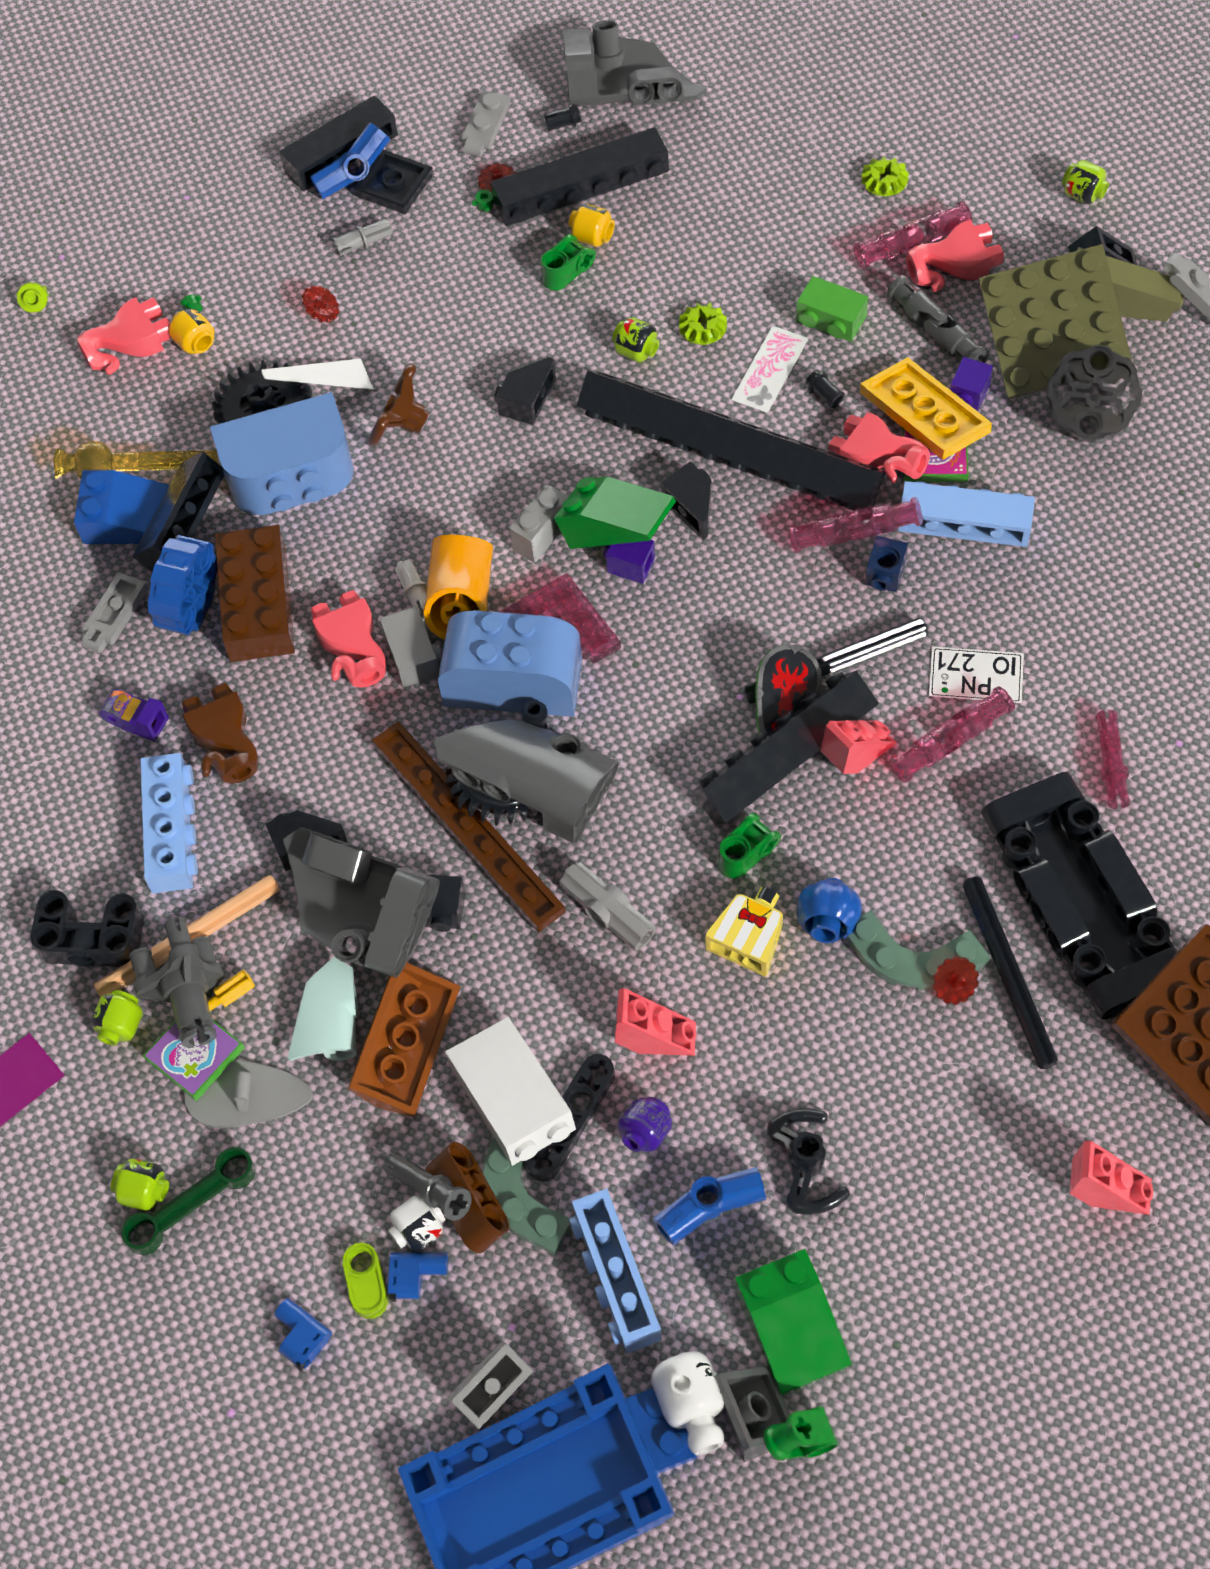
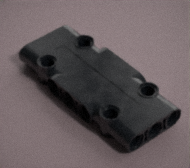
(1081, 890)

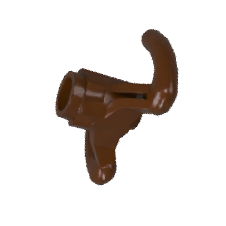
(400, 410)

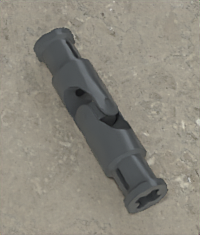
(935, 321)

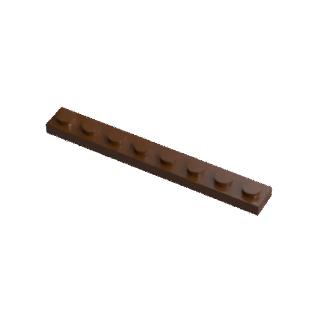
(478, 839)

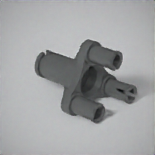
(181, 981)

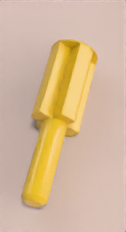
(231, 989)

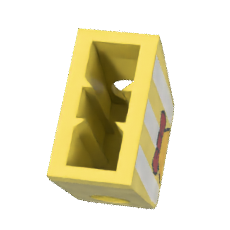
(748, 931)

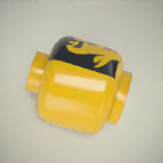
(591, 225)
(191, 331)

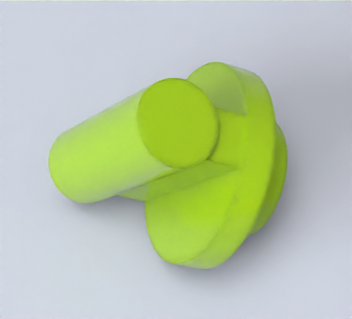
(32, 297)

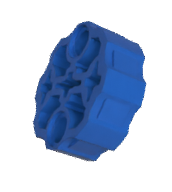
(182, 585)

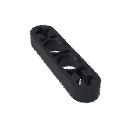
(581, 1118)

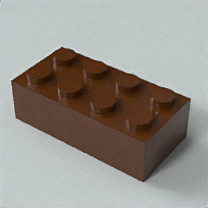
(254, 593)

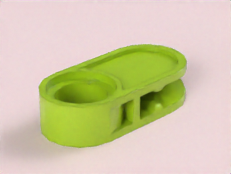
(365, 1288)

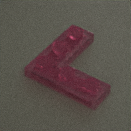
(567, 602)

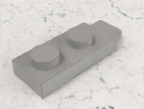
(485, 122)
(1189, 281)
(113, 612)

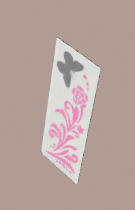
(770, 369)

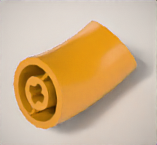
(456, 579)

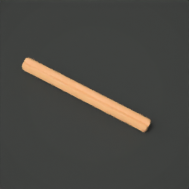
(201, 927)

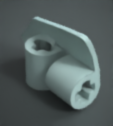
(327, 1015)

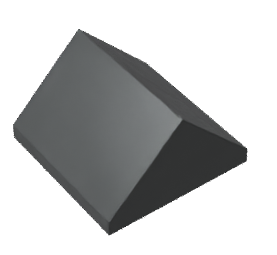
(751, 1407)

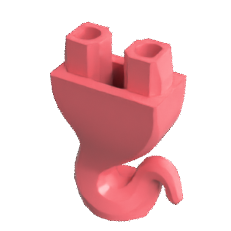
(959, 254)
(127, 333)
(877, 446)
(348, 635)

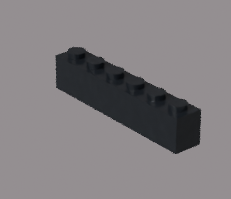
(580, 176)
(783, 748)

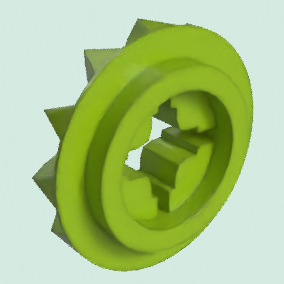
(891, 184)
(693, 330)

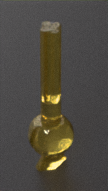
(98, 456)

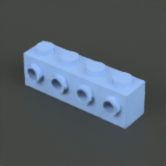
(971, 513)
(167, 823)
(616, 1270)

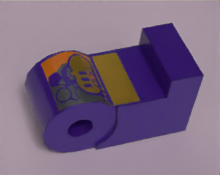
(134, 714)

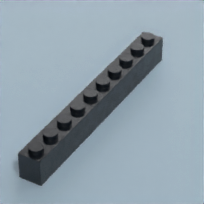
(730, 439)

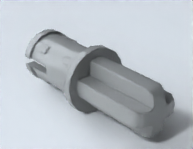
(362, 237)

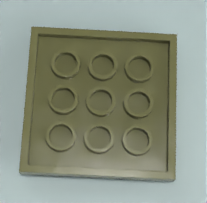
(1048, 312)

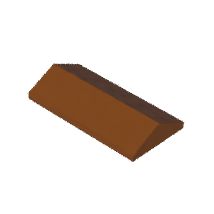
(403, 1040)

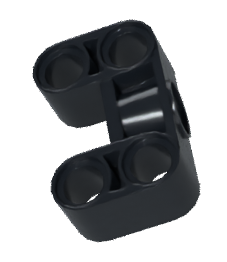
(86, 942)

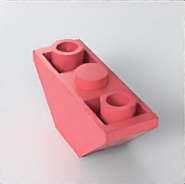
(855, 743)
(651, 1027)
(1108, 1181)

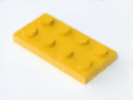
(925, 408)

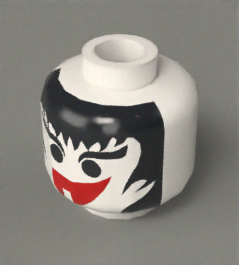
(415, 1224)

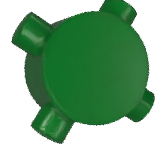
(483, 200)
(192, 302)

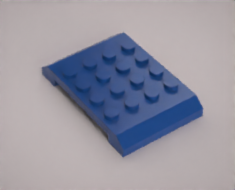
(541, 1484)

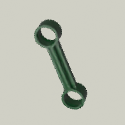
(188, 1201)

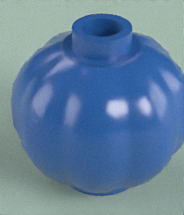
(828, 907)

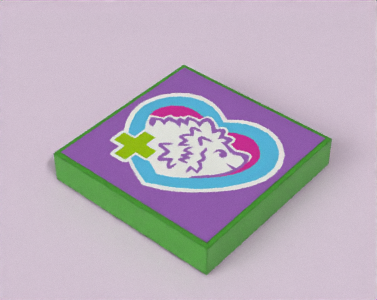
(195, 1067)

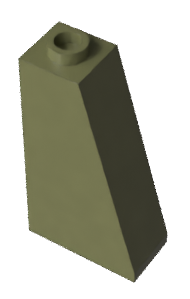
(1143, 291)

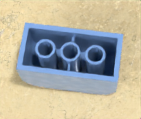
(285, 455)
(510, 659)

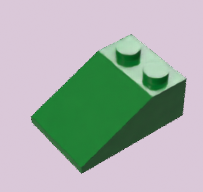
(611, 513)
(792, 1321)

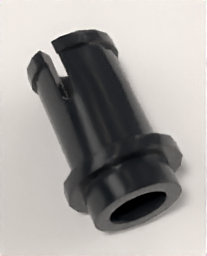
(562, 117)
(824, 388)
(535, 713)

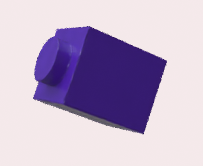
(972, 381)
(630, 559)

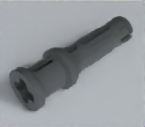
(435, 1189)

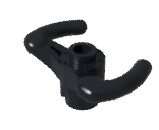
(805, 1158)

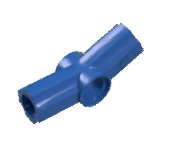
(336, 175)
(689, 1213)

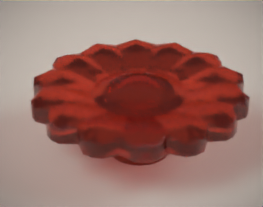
(493, 173)
(320, 303)
(955, 980)

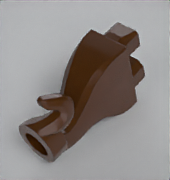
(220, 730)

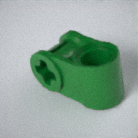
(564, 262)
(751, 842)
(802, 1435)

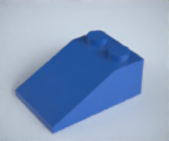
(115, 506)

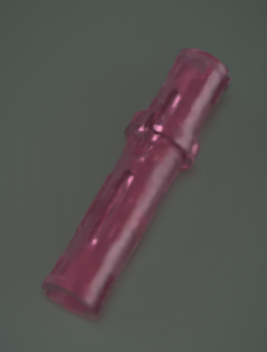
(1114, 770)

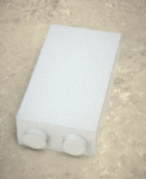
(511, 1091)

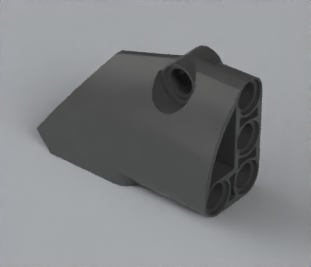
(620, 69)
(529, 766)
(358, 895)

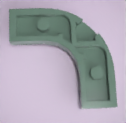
(903, 966)
(526, 1216)

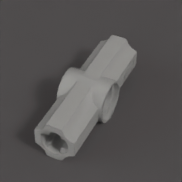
(607, 906)

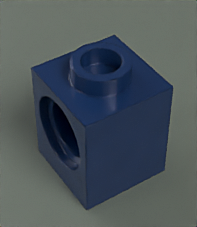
(886, 553)

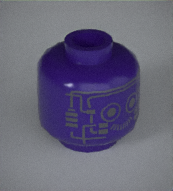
(645, 1124)

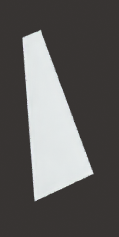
(337, 373)

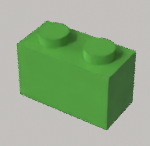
(831, 308)

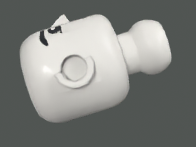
(690, 1399)

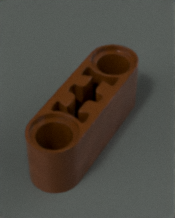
(486, 1218)

